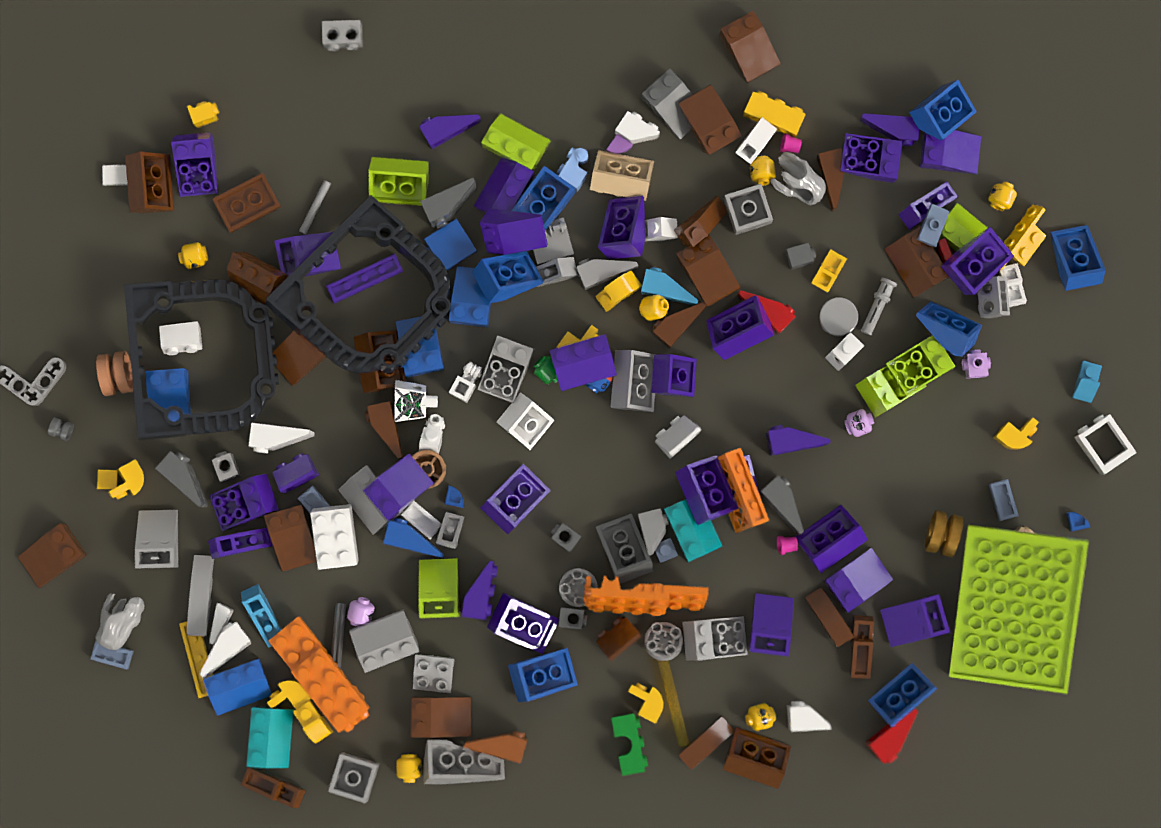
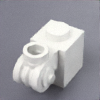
(464, 386)
(432, 434)

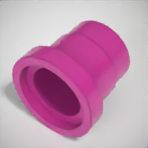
(790, 144)
(786, 544)

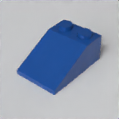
(546, 196)
(1077, 258)
(506, 276)
(468, 301)
(950, 328)
(429, 356)
(169, 389)
(405, 536)
(542, 675)

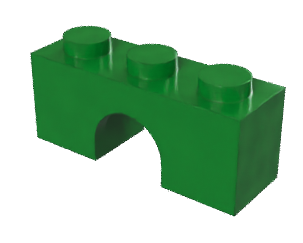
(627, 726)

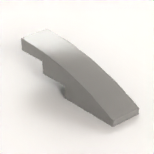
(200, 595)

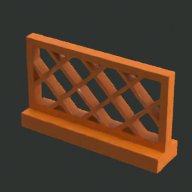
(745, 491)

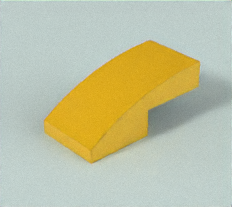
(829, 270)

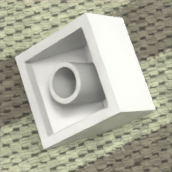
(525, 421)
(803, 717)

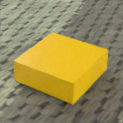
(107, 479)

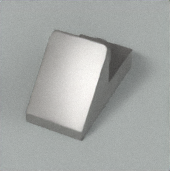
(450, 530)

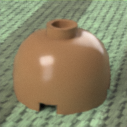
(432, 465)

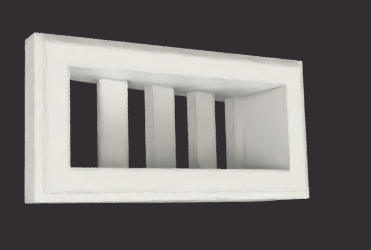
(221, 618)

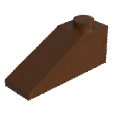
(830, 168)
(701, 222)
(676, 324)
(384, 423)

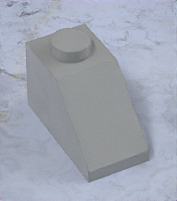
(557, 270)
(653, 528)

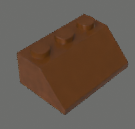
(149, 182)
(916, 263)
(254, 275)
(378, 380)
(757, 758)

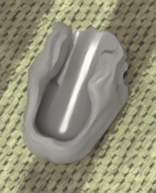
(800, 180)
(117, 626)

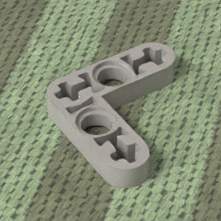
(36, 386)

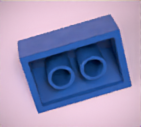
(943, 110)
(237, 687)
(902, 695)

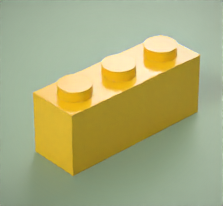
(775, 111)

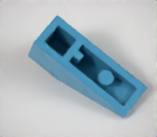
(660, 283)
(260, 612)

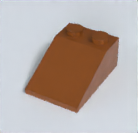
(506, 745)

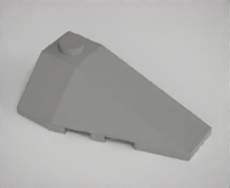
(455, 764)

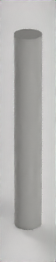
(315, 206)

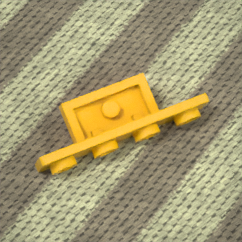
(1026, 236)

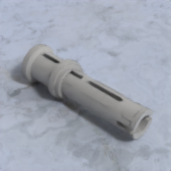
(882, 297)

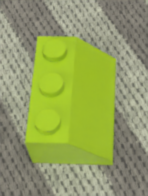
(515, 142)
(398, 180)
(961, 228)

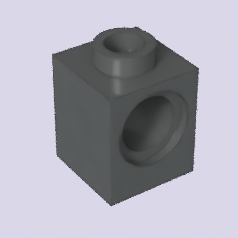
(800, 256)
(569, 545)
(563, 621)

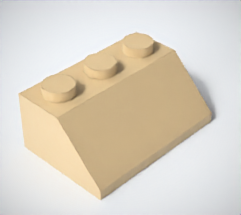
(621, 175)

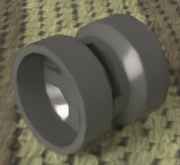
(60, 429)

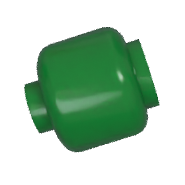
(545, 370)

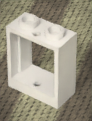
(1091, 454)

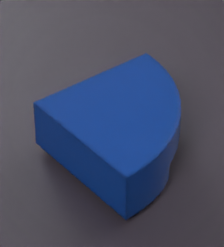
(454, 497)
(1076, 521)

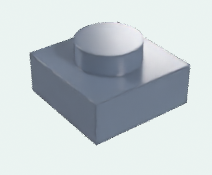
(666, 550)

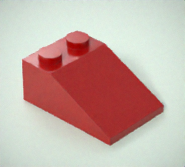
(889, 739)

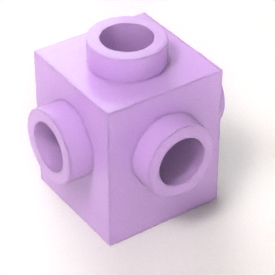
(971, 369)

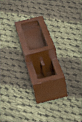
(829, 617)
(862, 646)
(706, 743)
(273, 787)

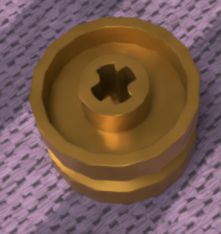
(943, 533)

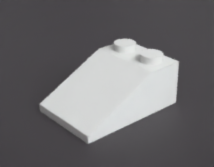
(677, 435)
(275, 437)
(227, 646)

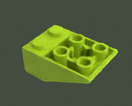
(920, 365)
(882, 391)
(438, 588)

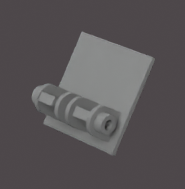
(558, 243)
(433, 673)

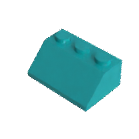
(693, 538)
(270, 737)

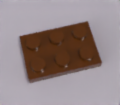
(246, 202)

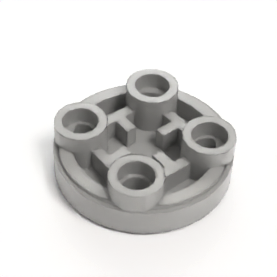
(838, 316)
(572, 586)
(663, 641)

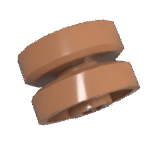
(114, 373)

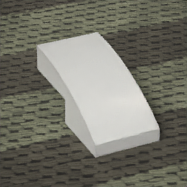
(1014, 283)

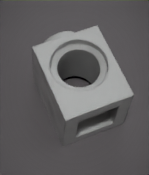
(232, 472)

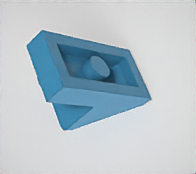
(1087, 382)

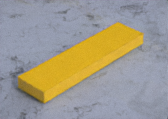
(197, 658)

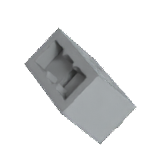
(342, 28)
(997, 297)

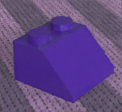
(673, 375)
(295, 473)

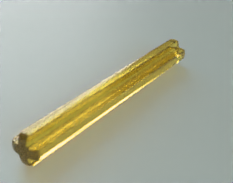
(673, 703)

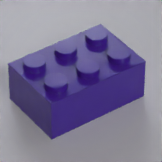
(706, 490)

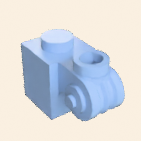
(570, 171)

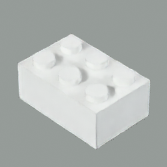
(334, 536)

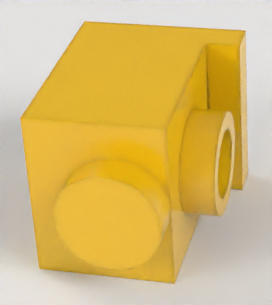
(203, 113)

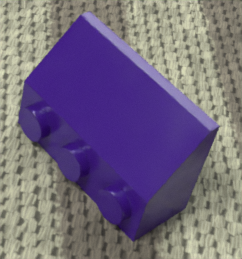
(505, 186)
(739, 328)
(583, 362)
(831, 538)

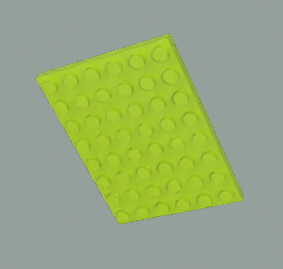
(1018, 608)

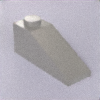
(599, 271)

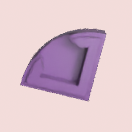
(619, 145)

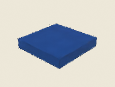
(451, 244)

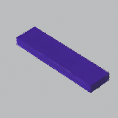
(364, 278)

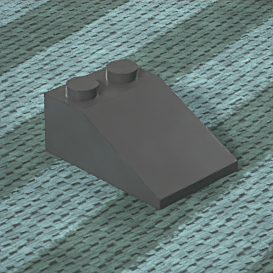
(663, 100)
(444, 205)
(182, 475)
(781, 499)
(624, 548)

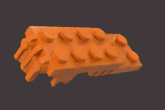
(642, 598)
(320, 675)

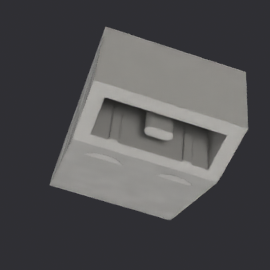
(506, 369)
(157, 539)
(714, 638)

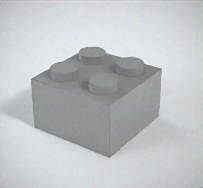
(748, 209)
(354, 777)

